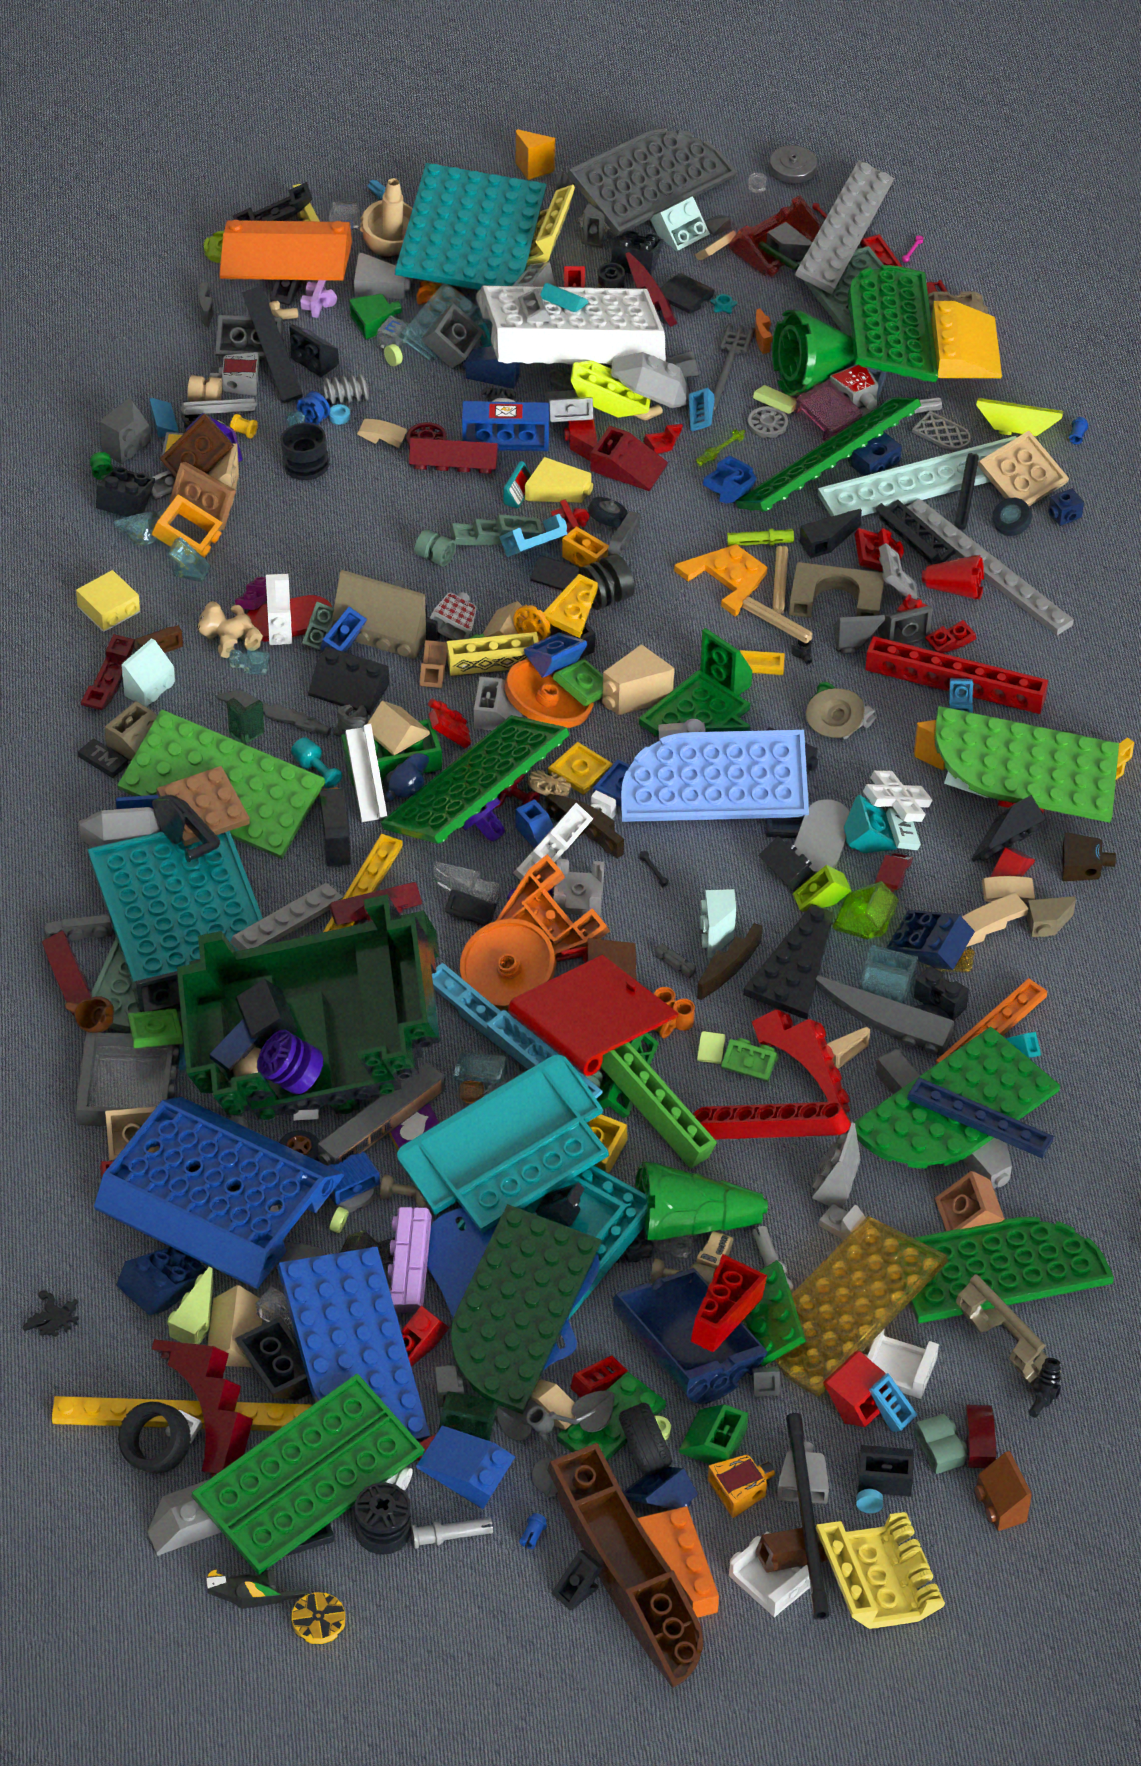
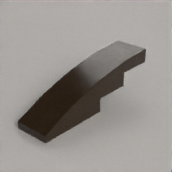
(726, 965)

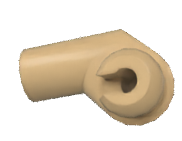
(291, 313)

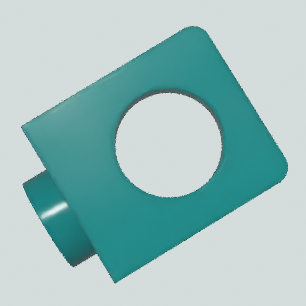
(486, 342)

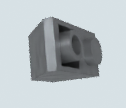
(788, 241)

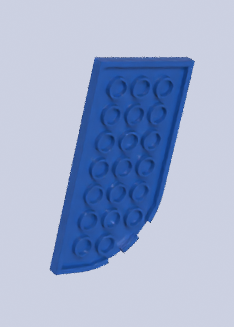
(350, 1328)

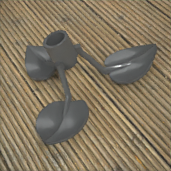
(591, 1411)

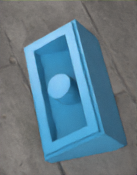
(163, 417)

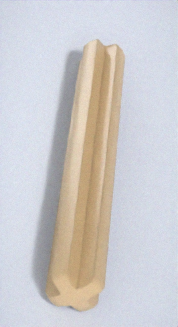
(780, 579)
(777, 620)

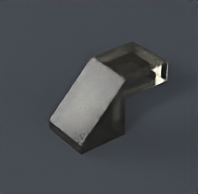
(363, 1240)

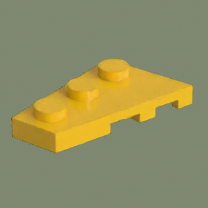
(573, 606)

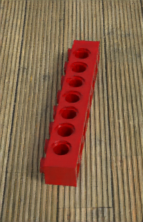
(937, 669)

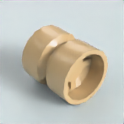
(204, 390)

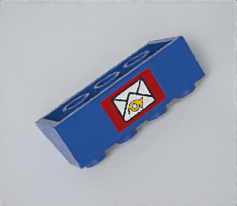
(510, 424)

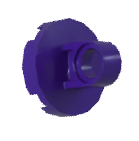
(487, 821)

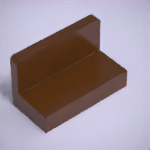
(167, 639)

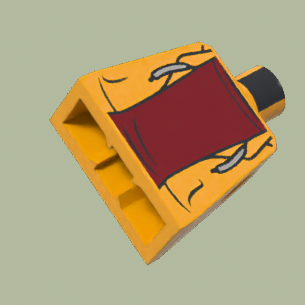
(739, 1482)

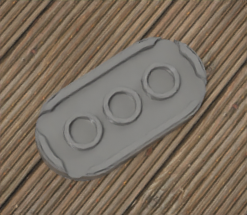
(823, 834)

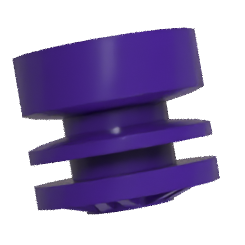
(290, 1062)

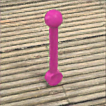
(918, 240)

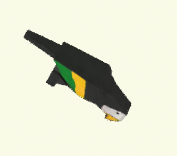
(249, 1589)

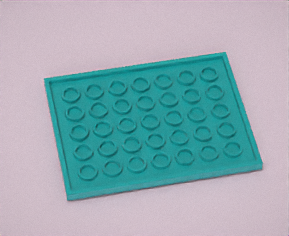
(470, 228)
(166, 903)

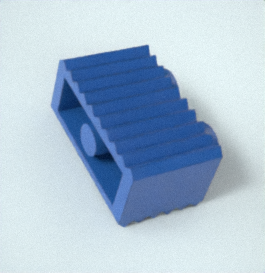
(358, 1177)

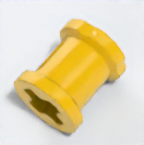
(244, 426)

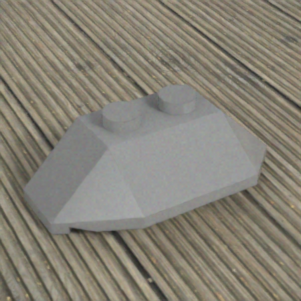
(652, 378)
(118, 825)
(179, 1521)

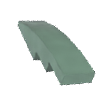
(488, 531)

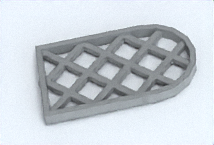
(916, 430)

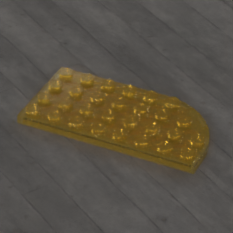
(855, 1298)

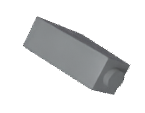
(378, 277)
(991, 1162)

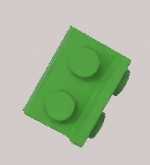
(749, 1059)

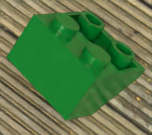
(715, 1434)

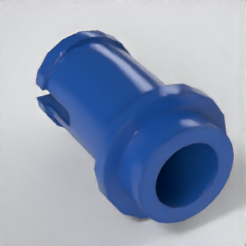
(1079, 426)
(535, 1526)

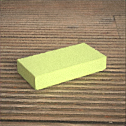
(775, 399)

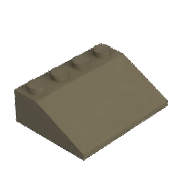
(392, 613)

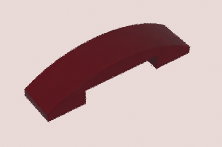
(110, 674)

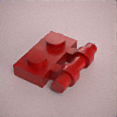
(449, 723)

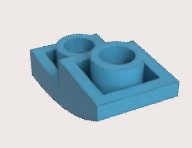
(961, 694)

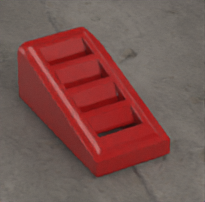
(582, 1382)

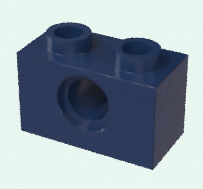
(876, 455)

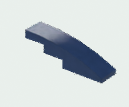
(234, 1047)

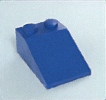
(466, 1464)

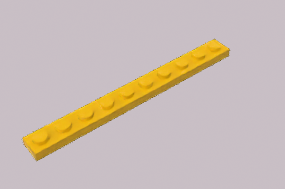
(113, 1410)

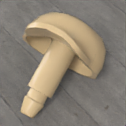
(386, 222)

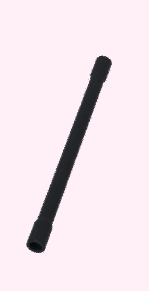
(818, 1594)

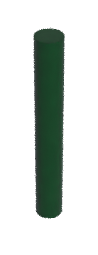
(778, 256)

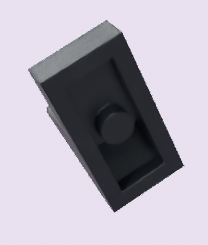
(562, 1204)
(578, 1580)

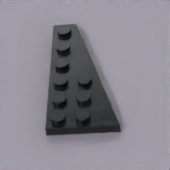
(791, 971)

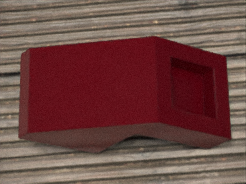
(893, 870)

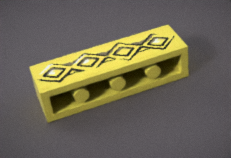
(487, 653)

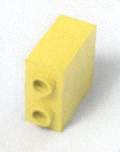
(108, 601)

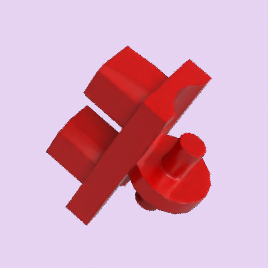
(577, 518)

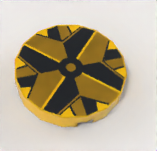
(318, 1618)

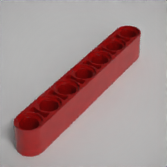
(774, 1120)

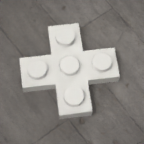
(903, 798)

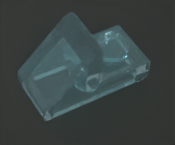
(189, 562)

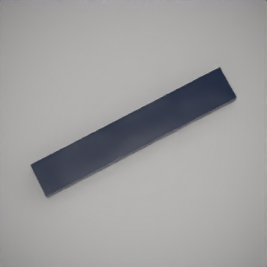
(980, 1117)

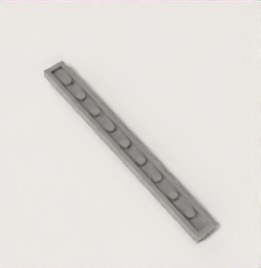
(995, 571)

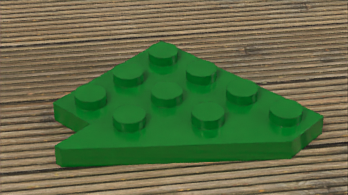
(699, 699)

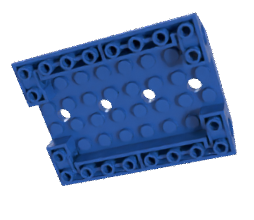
(196, 1208)

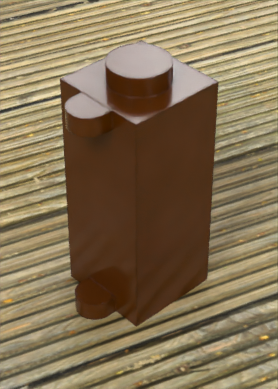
(785, 1550)

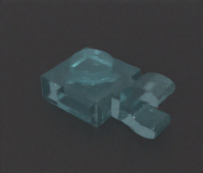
(253, 662)

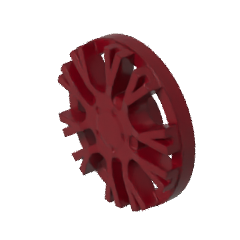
(426, 433)

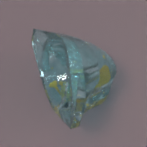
(140, 526)

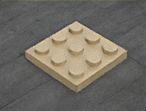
(1023, 470)

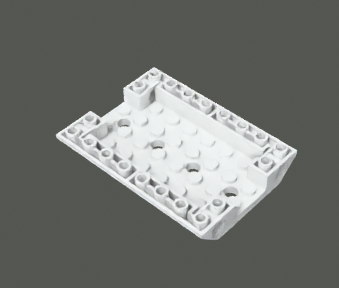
(608, 327)

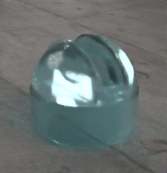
(295, 417)

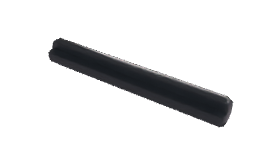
(966, 491)

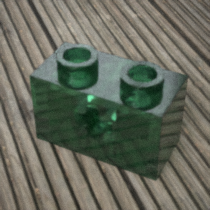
(469, 1415)

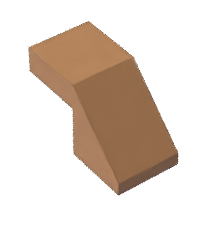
(434, 664)

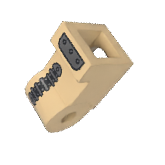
(713, 1250)

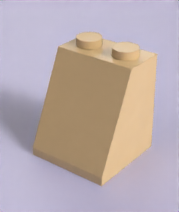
(636, 681)

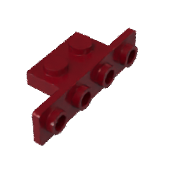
(353, 908)

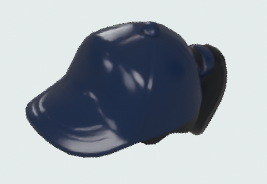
(406, 778)

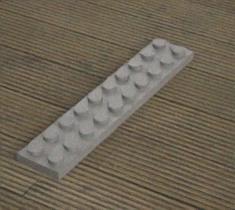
(844, 227)

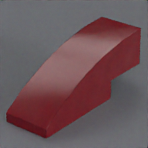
(980, 1436)

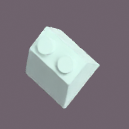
(147, 674)

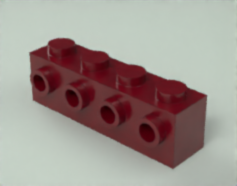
(453, 454)

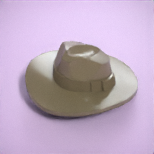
(835, 713)

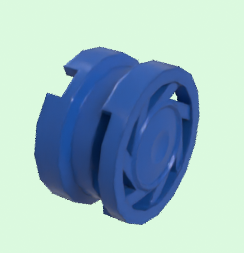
(313, 407)

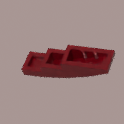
(645, 281)
(66, 968)

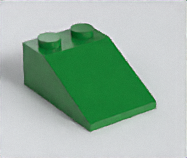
(724, 663)

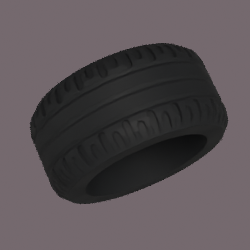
(130, 1432)
(645, 1438)

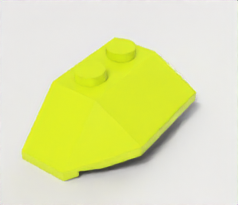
(608, 393)
(1017, 417)

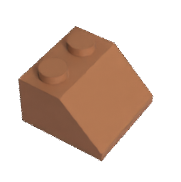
(969, 1203)

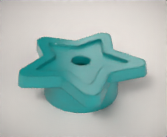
(723, 303)

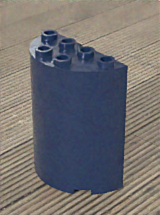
(664, 1322)

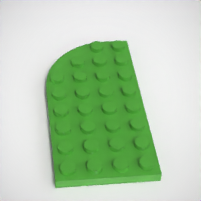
(1022, 760)

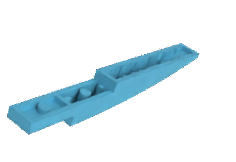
(494, 1024)

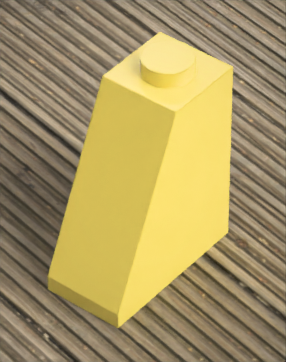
(557, 482)

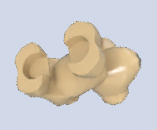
(214, 623)

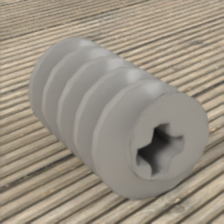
(345, 388)

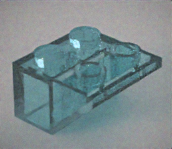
(889, 973)

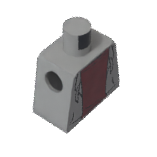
(239, 373)

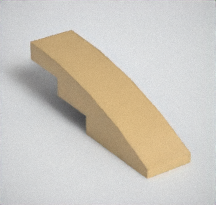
(994, 916)

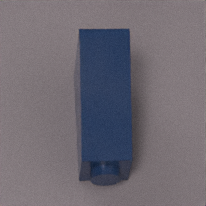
(484, 367)

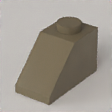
(1049, 915)

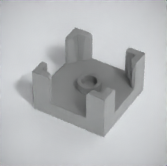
(578, 890)

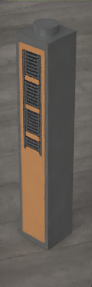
(382, 1116)

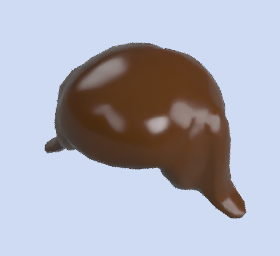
(92, 1014)

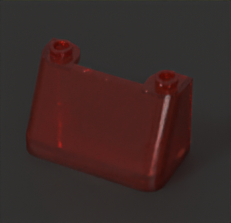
(747, 239)

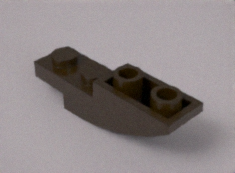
(600, 829)

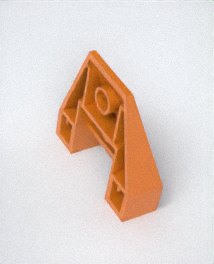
(535, 905)

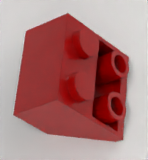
(850, 1389)

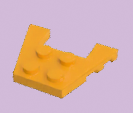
(732, 568)

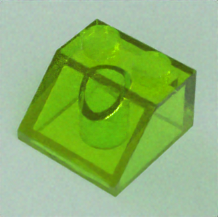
(867, 911)

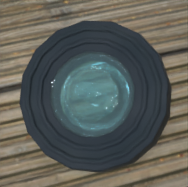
(1012, 516)

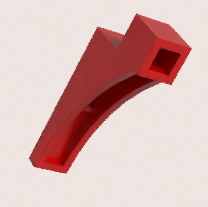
(807, 1045)

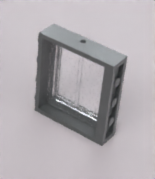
(122, 1076)

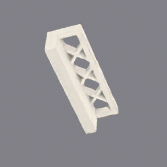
(366, 774)

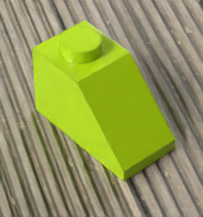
(822, 889)

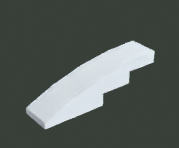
(558, 839)

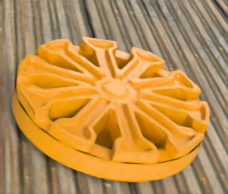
(530, 623)

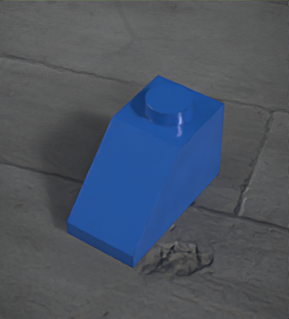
(344, 631)

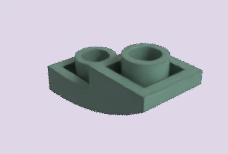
(318, 626)

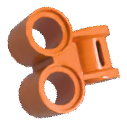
(684, 1008)

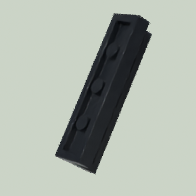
(912, 537)

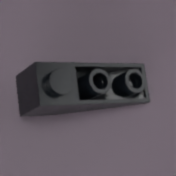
(826, 534)

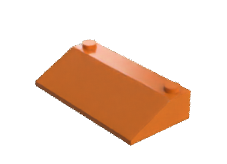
(285, 250)

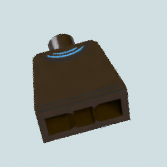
(1084, 858)

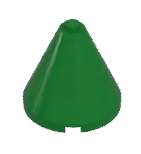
(808, 352)

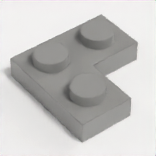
(893, 572)

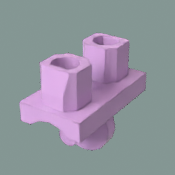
(317, 297)

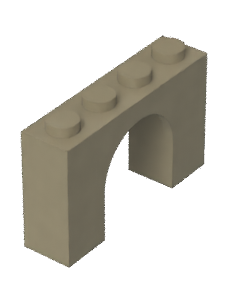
(814, 579)

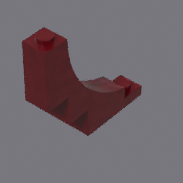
(224, 1428)

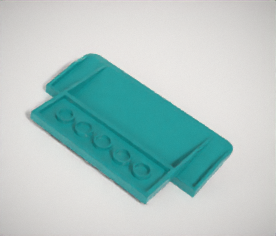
(508, 1145)

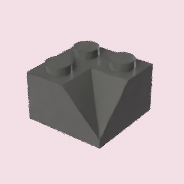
(452, 336)
(124, 431)

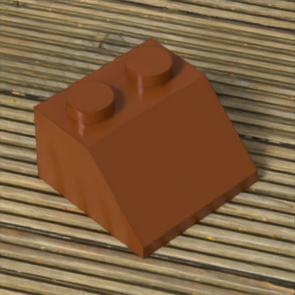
(1004, 1493)

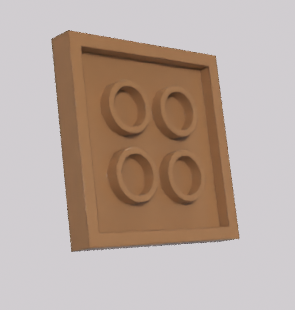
(212, 799)

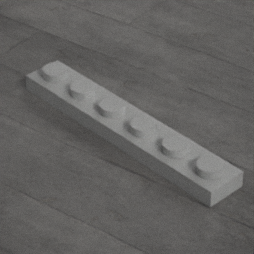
(287, 918)

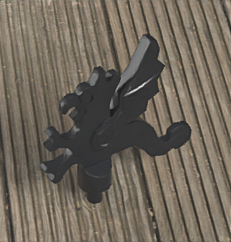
(53, 1317)

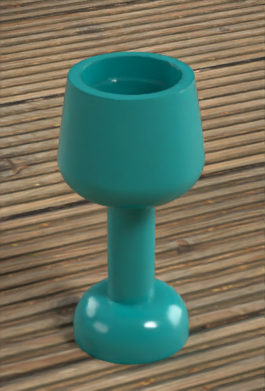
(309, 755)

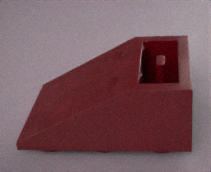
(626, 459)

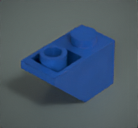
(532, 822)

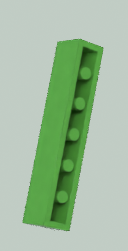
(659, 1104)

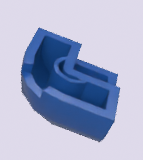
(730, 479)

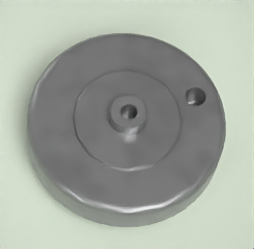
(793, 164)

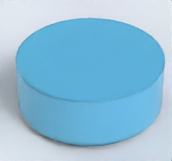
(339, 414)
(869, 1501)

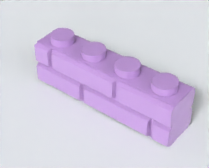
(409, 1258)

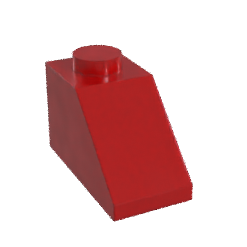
(581, 437)

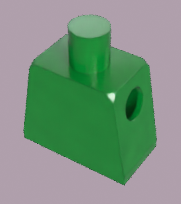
(371, 313)

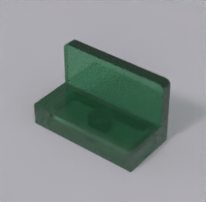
(245, 720)

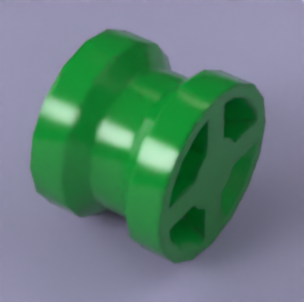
(100, 465)

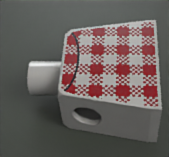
(455, 616)

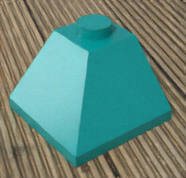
(868, 828)

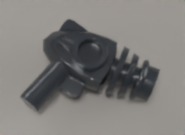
(638, 1249)
(1046, 1386)

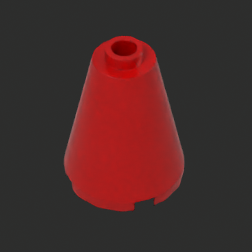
(956, 576)

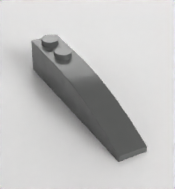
(892, 1017)

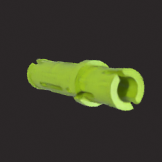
(761, 537)

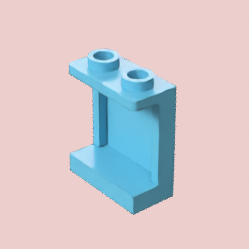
(514, 541)

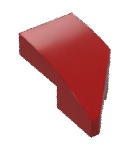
(663, 441)

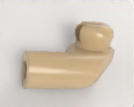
(653, 412)

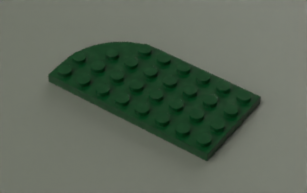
(519, 1304)

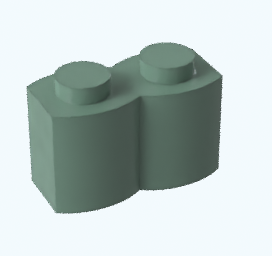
(940, 1443)

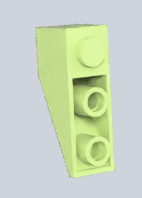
(193, 1316)

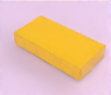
(765, 662)

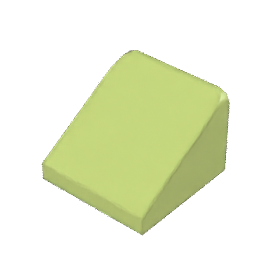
(711, 1047)

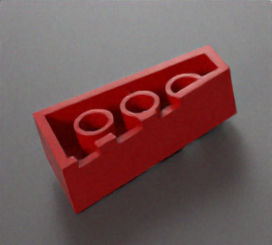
(727, 1302)

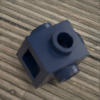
(1065, 507)

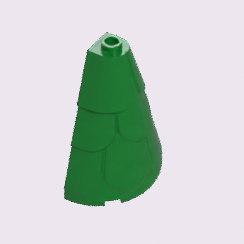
(694, 1204)

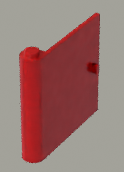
(590, 1012)

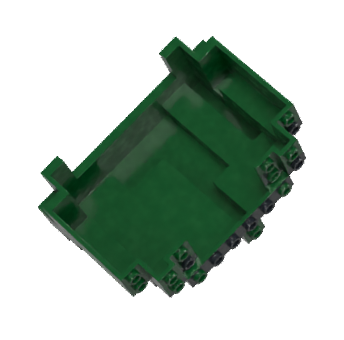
(352, 993)

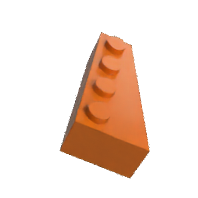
(680, 1548)

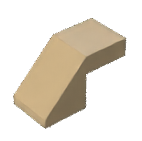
(553, 1399)

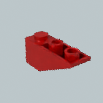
(422, 1334)

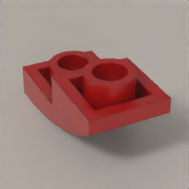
(946, 640)

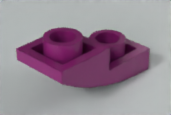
(255, 594)

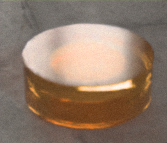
(471, 1091)

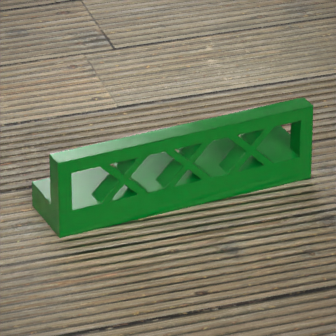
(609, 1087)

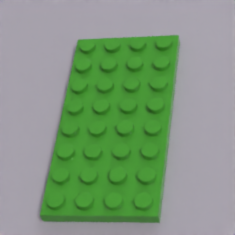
(270, 789)

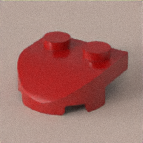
(868, 547)

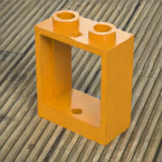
(199, 517)

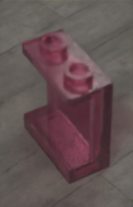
(828, 408)

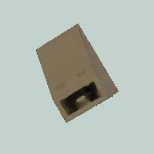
(129, 729)

